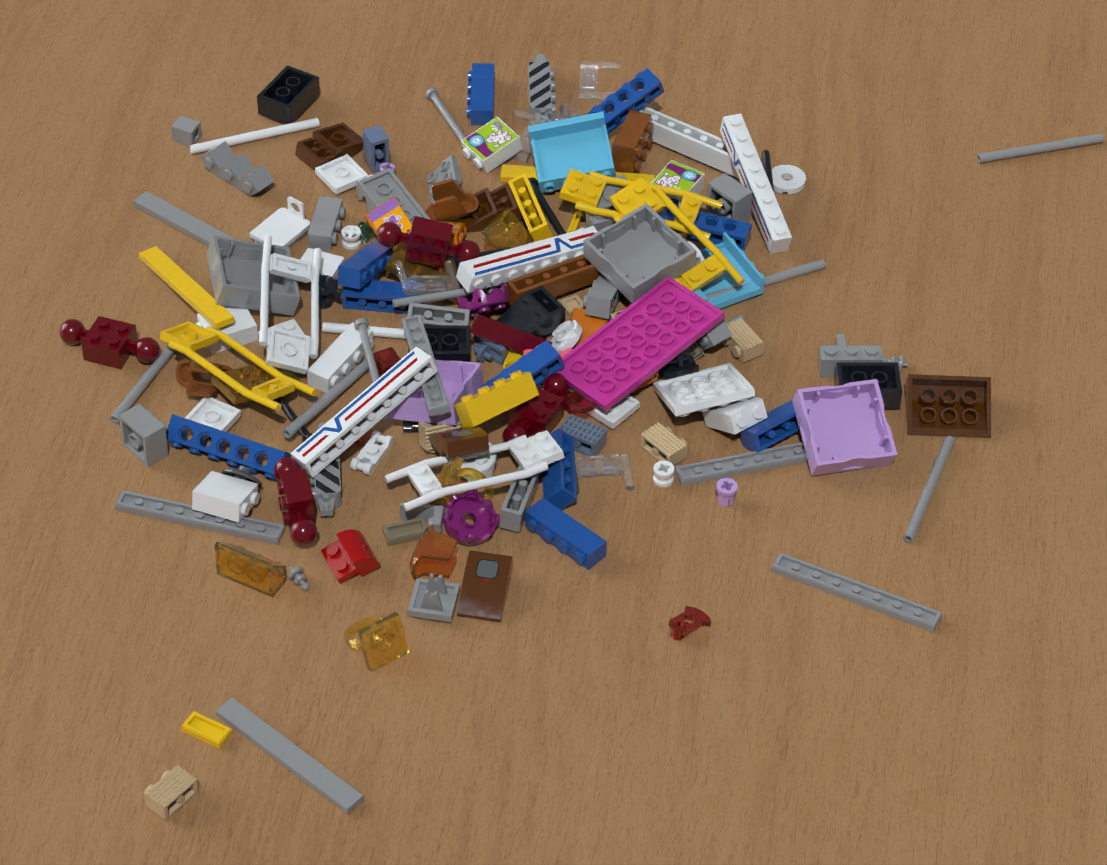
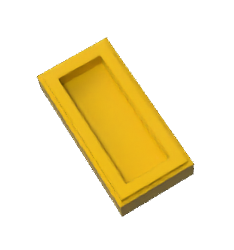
(206, 730)

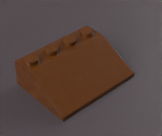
(948, 406)

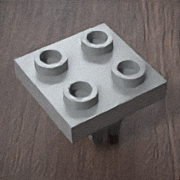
(447, 170)
(434, 599)

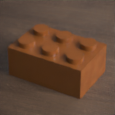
(632, 142)

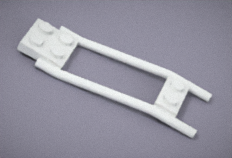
(284, 347)
(531, 454)

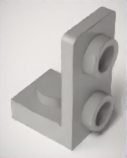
(432, 514)

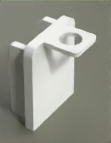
(284, 226)

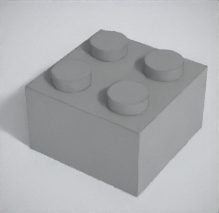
(734, 196)
(143, 435)

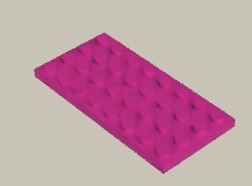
(638, 342)

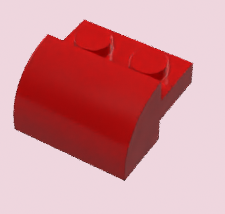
(350, 555)

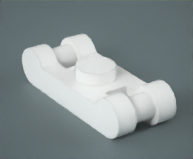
(372, 454)

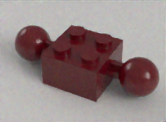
(427, 242)
(109, 341)
(540, 412)
(296, 501)

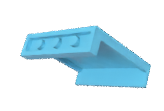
(570, 144)
(743, 266)

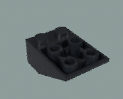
(535, 313)

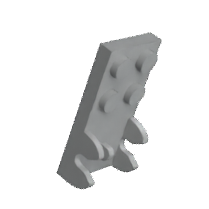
(383, 187)

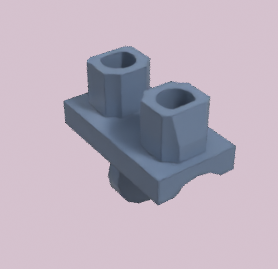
(489, 350)

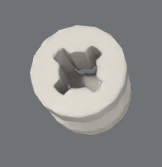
(351, 237)
(663, 473)

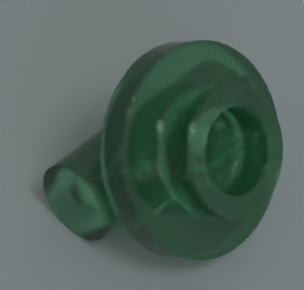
(366, 232)

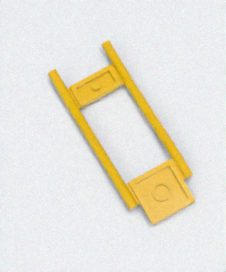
(587, 191)
(640, 193)
(191, 337)

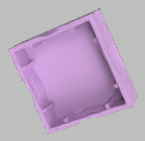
(458, 380)
(844, 427)

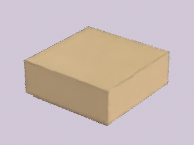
(571, 303)

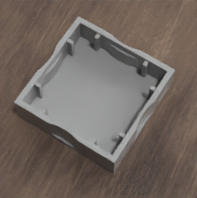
(639, 252)
(237, 276)

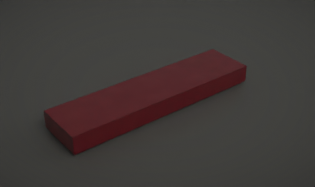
(504, 334)

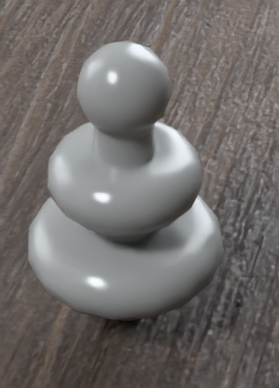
(901, 363)
(299, 578)

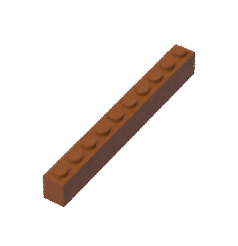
(557, 278)

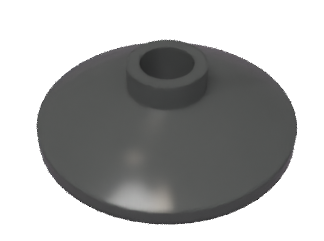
(242, 473)

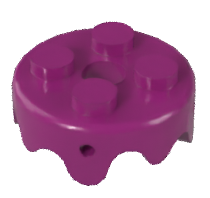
(488, 302)
(479, 509)

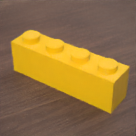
(530, 208)
(496, 399)

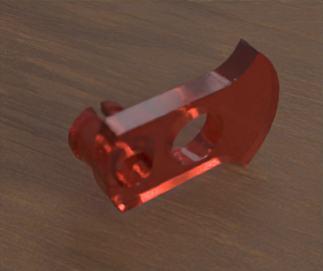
(576, 403)
(681, 627)

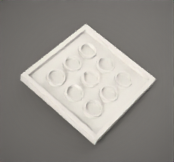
(703, 389)

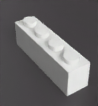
(338, 359)

